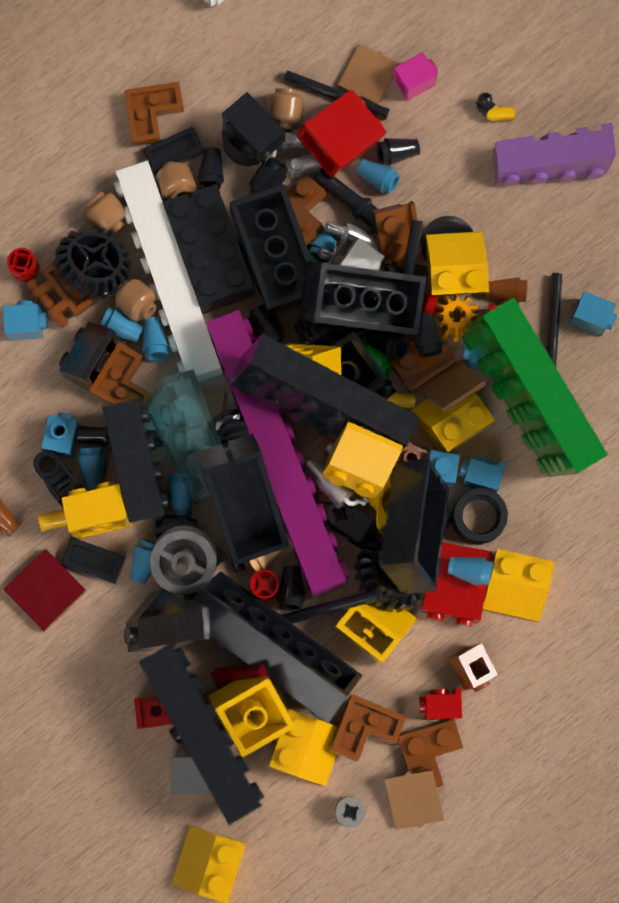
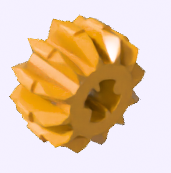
(451, 307)

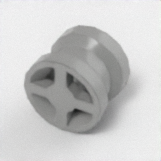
(347, 807)

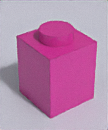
(415, 76)

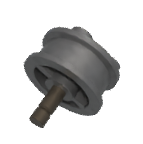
(183, 559)

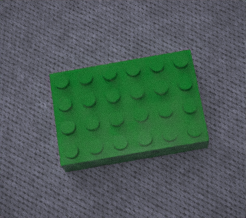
(533, 391)

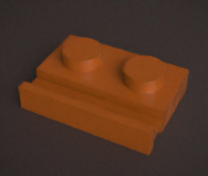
(393, 231)
(417, 371)

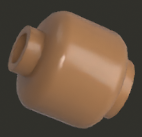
(285, 107)
(175, 180)
(106, 213)
(135, 300)

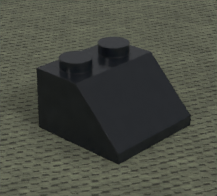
(88, 355)
(359, 364)

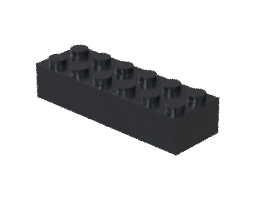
(317, 394)
(289, 655)
(201, 734)

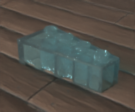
(184, 427)

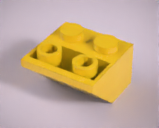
(375, 629)

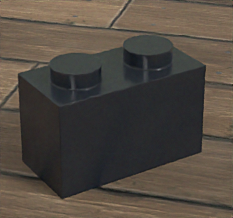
(252, 127)

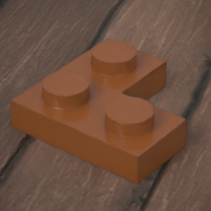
(146, 104)
(304, 197)
(115, 378)
(364, 719)
(423, 745)

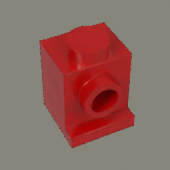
(441, 704)
(144, 716)

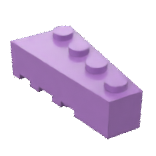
(555, 156)

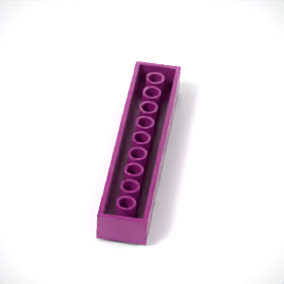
(285, 466)

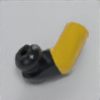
(491, 111)
(391, 394)

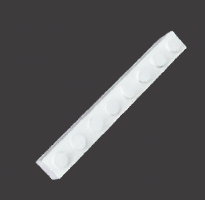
(168, 271)

